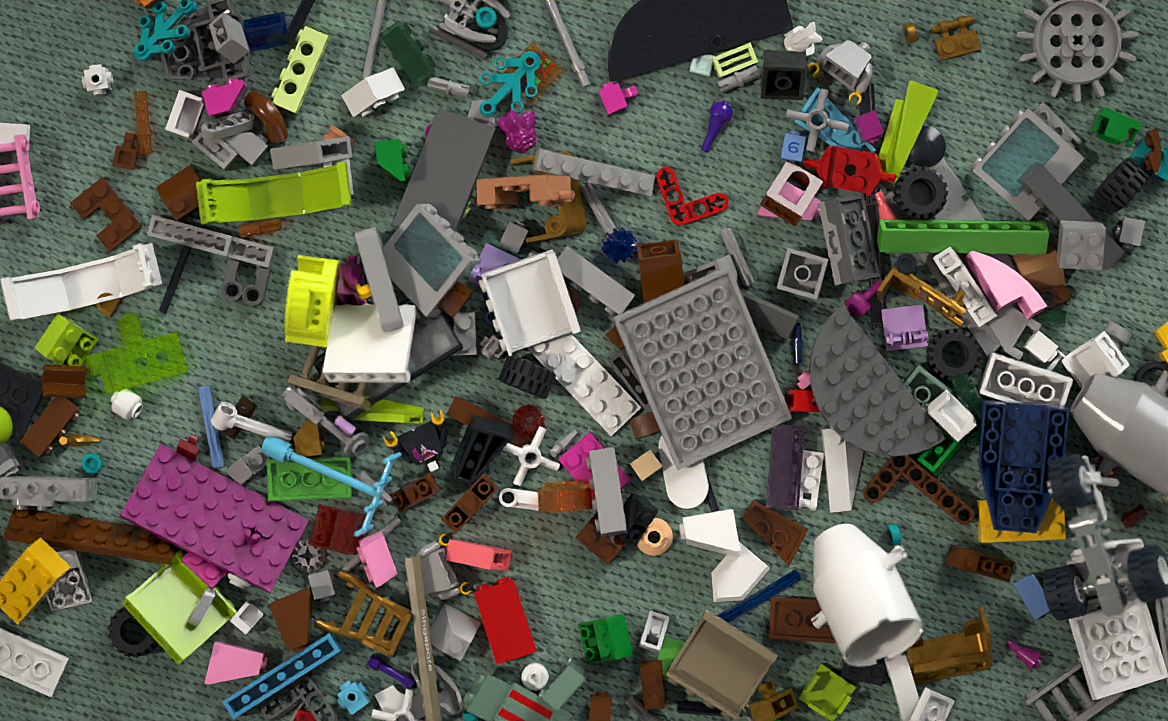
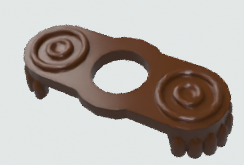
(1060, 295)

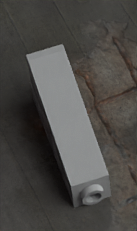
(311, 153)

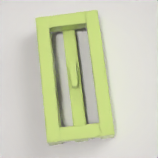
(718, 66)

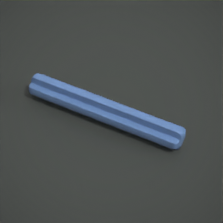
(211, 431)

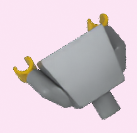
(847, 64)
(437, 572)

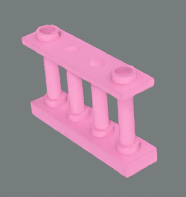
(31, 205)

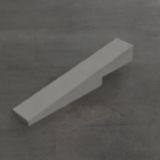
(211, 241)

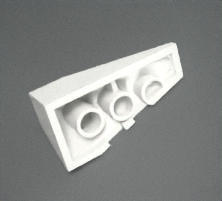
(842, 470)

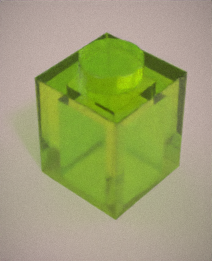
(131, 329)

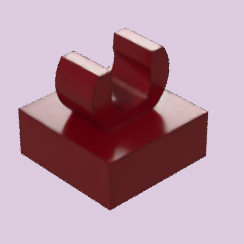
(189, 448)

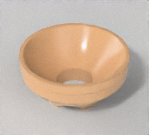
(664, 543)

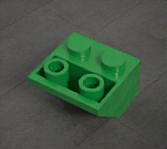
(391, 157)
(605, 639)

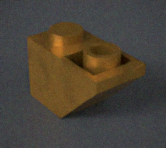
(308, 439)

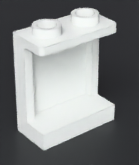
(1095, 357)

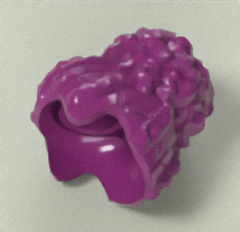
(519, 130)

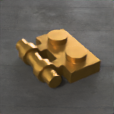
(957, 44)

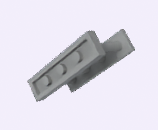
(1091, 706)

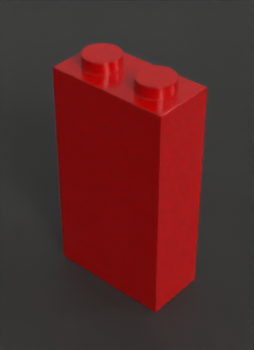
(504, 620)

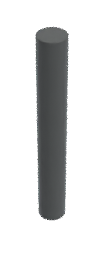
(458, 42)

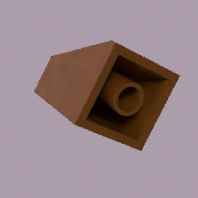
(659, 268)
(294, 618)

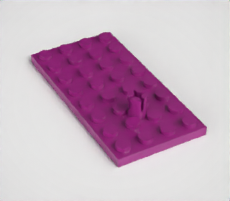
(214, 518)

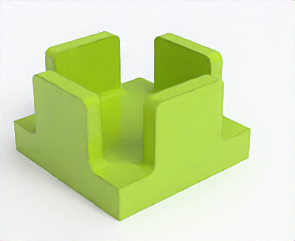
(827, 693)

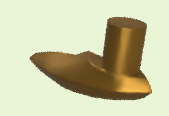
(78, 440)

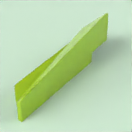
(905, 126)
(384, 412)

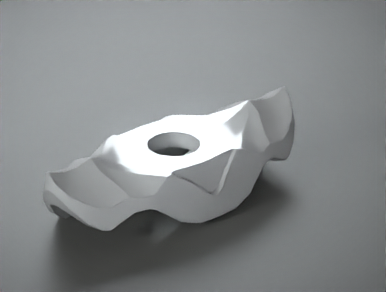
(449, 697)

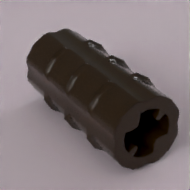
(244, 408)

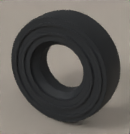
(500, 38)

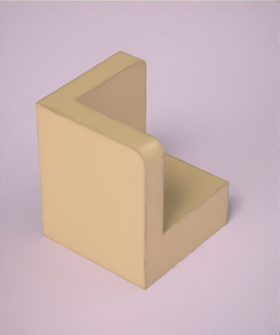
(646, 465)

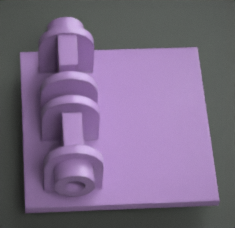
(491, 259)
(904, 327)

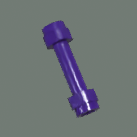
(406, 680)

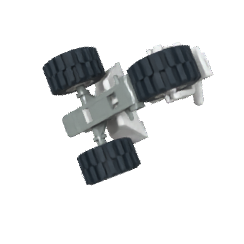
(1108, 567)

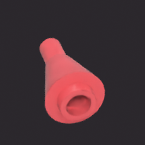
(884, 208)

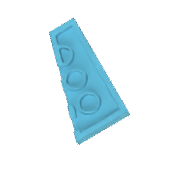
(830, 135)

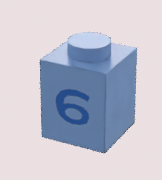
(793, 147)

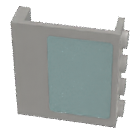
(1016, 151)
(427, 258)

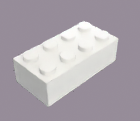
(1022, 382)

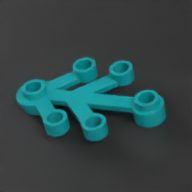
(146, 47)
(512, 81)

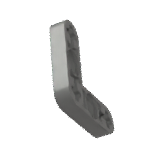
(298, 696)

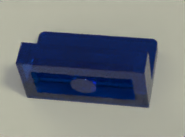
(265, 31)

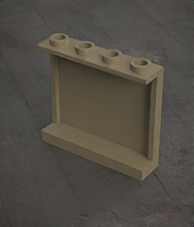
(720, 665)

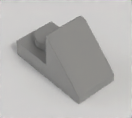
(248, 465)
(654, 631)

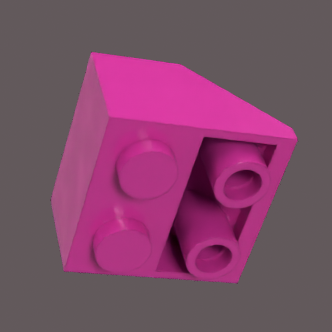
(224, 99)

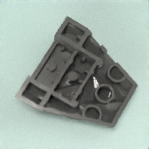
(197, 55)

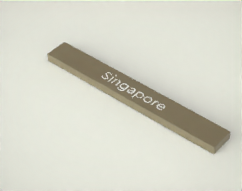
(422, 638)

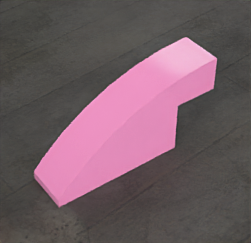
(1004, 285)

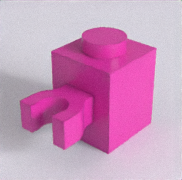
(614, 98)

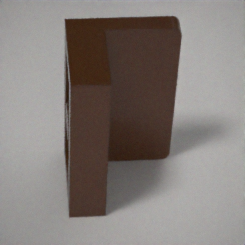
(64, 381)

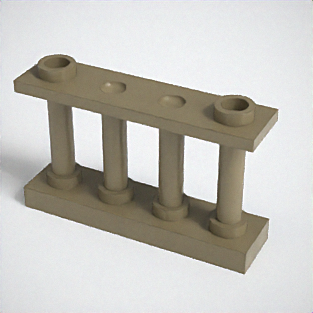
(322, 388)

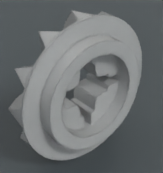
(315, 562)

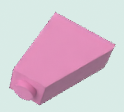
(794, 194)
(234, 662)

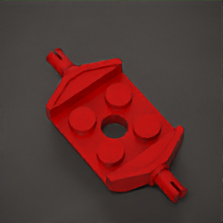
(833, 172)

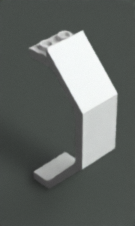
(81, 284)

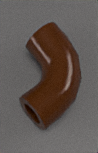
(268, 115)

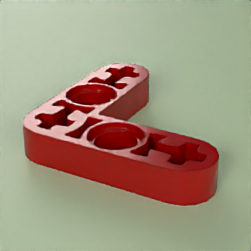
(687, 208)

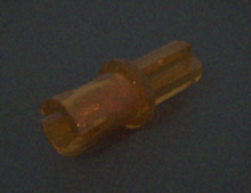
(259, 227)

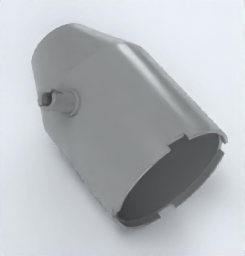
(1127, 426)

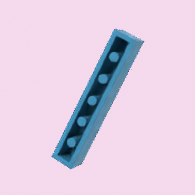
(282, 675)

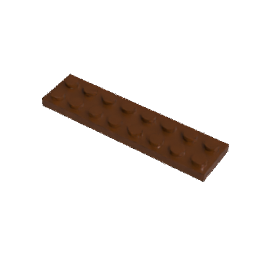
(88, 536)

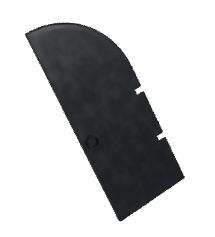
(677, 30)

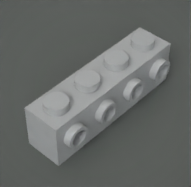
(594, 281)
(607, 492)

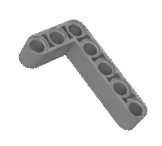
(379, 280)

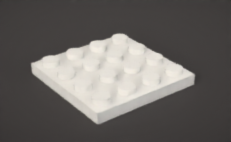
(1118, 649)

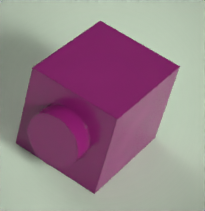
(868, 127)

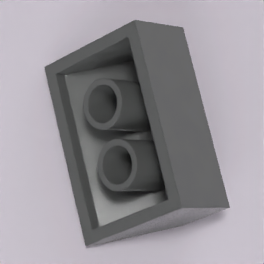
(769, 317)

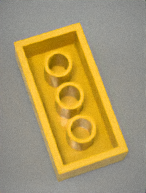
(1051, 527)
(30, 580)

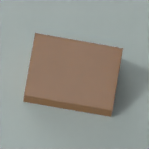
(1040, 269)

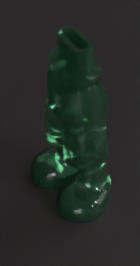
(969, 397)

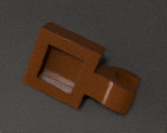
(125, 156)

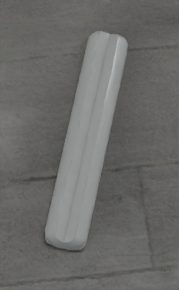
(597, 207)
(737, 257)

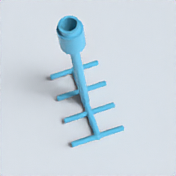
(282, 452)

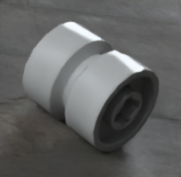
(1118, 335)

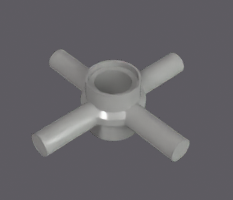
(814, 130)

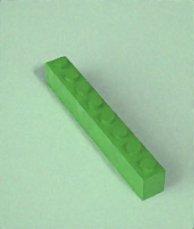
(963, 236)

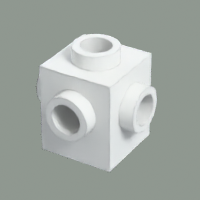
(102, 85)

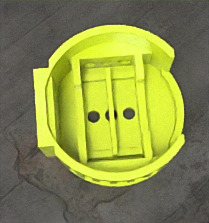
(311, 301)

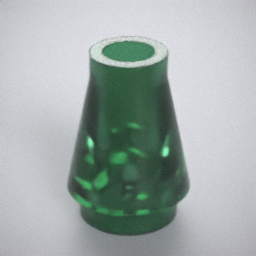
(1052, 317)

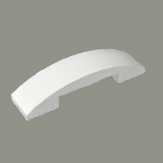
(960, 278)
(903, 685)

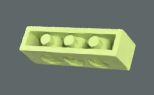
(293, 101)

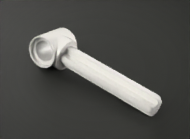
(227, 417)

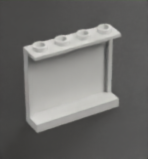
(529, 301)
(361, 349)

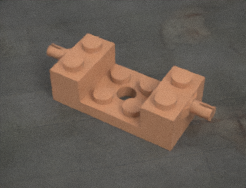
(503, 192)

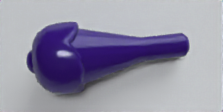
(719, 114)

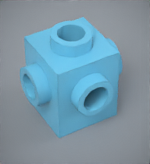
(356, 704)

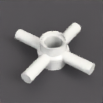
(535, 461)
(405, 710)

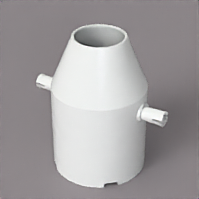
(862, 596)

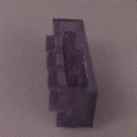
(785, 467)

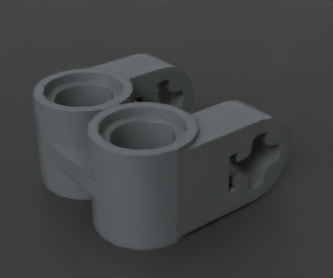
(243, 288)

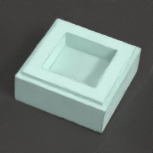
(702, 65)

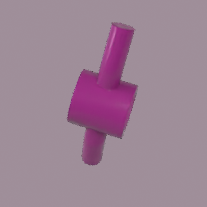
(859, 302)

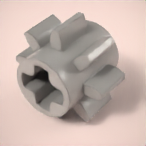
(491, 347)

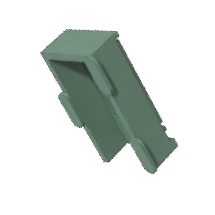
(563, 686)

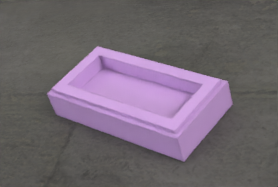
(345, 426)

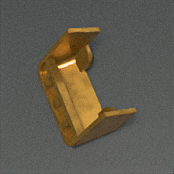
(572, 214)
(952, 653)

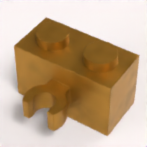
(773, 703)

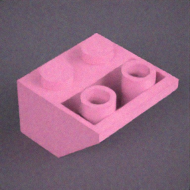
(379, 562)

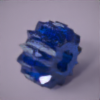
(619, 245)

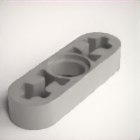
(227, 125)

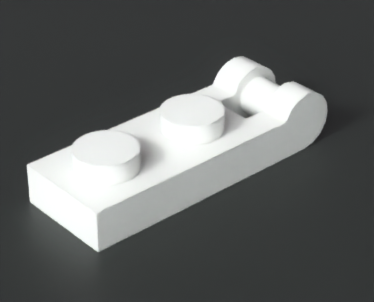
(810, 478)

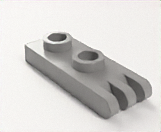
(1056, 124)

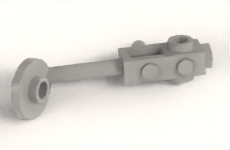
(298, 400)

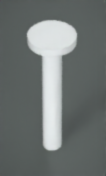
(1056, 360)

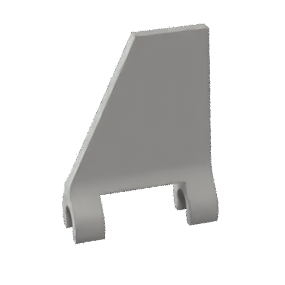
(1009, 326)

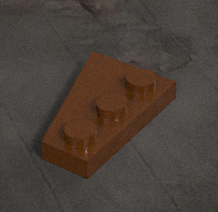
(776, 530)

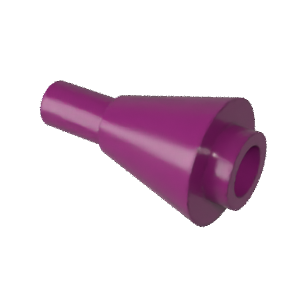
(1028, 656)

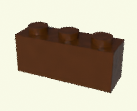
(51, 425)

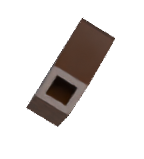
(415, 492)
(469, 503)

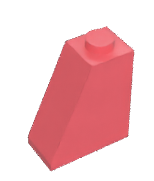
(478, 555)

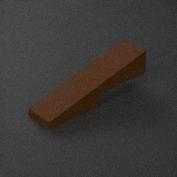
(463, 411)

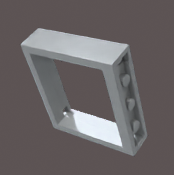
(48, 488)

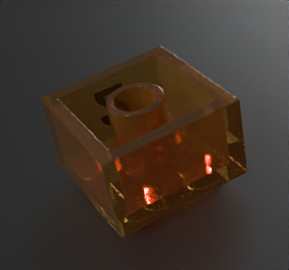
(564, 496)

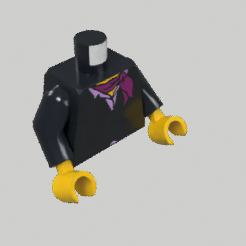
(422, 442)

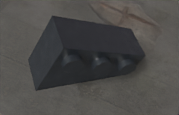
(478, 447)

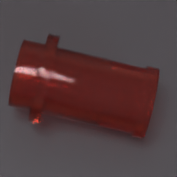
(1132, 517)

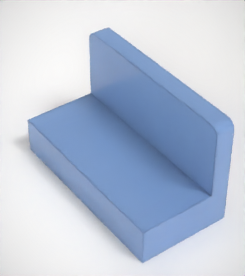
(1032, 595)

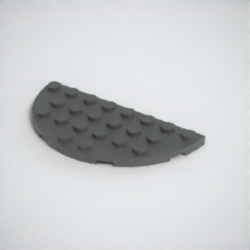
(863, 394)

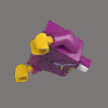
(351, 283)

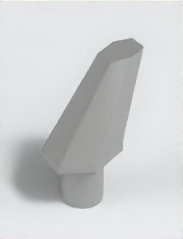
(563, 443)

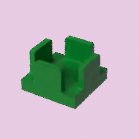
(1115, 127)

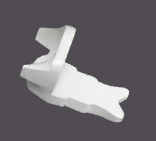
(802, 39)

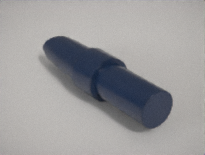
(797, 343)

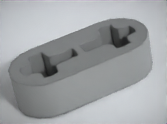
(201, 606)

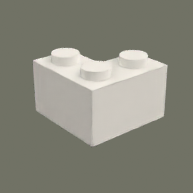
(373, 92)

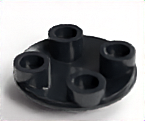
(928, 148)

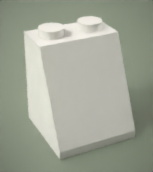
(712, 532)

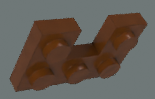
(122, 219)

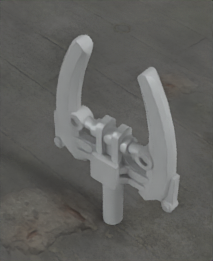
(461, 7)

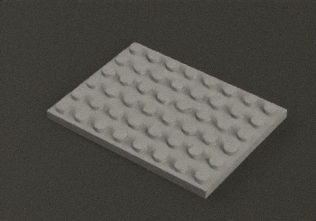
(702, 367)

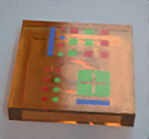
(544, 74)

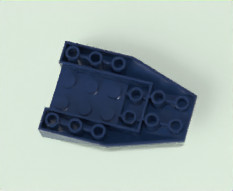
(1015, 460)

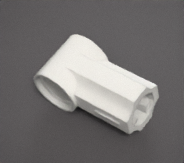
(522, 499)

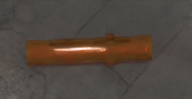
(142, 118)

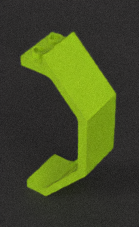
(274, 195)

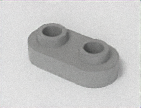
(24, 504)

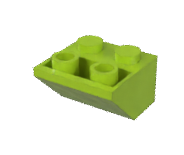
(66, 342)

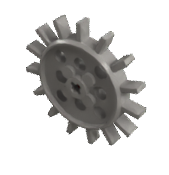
(1086, 51)

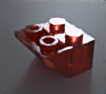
(336, 528)

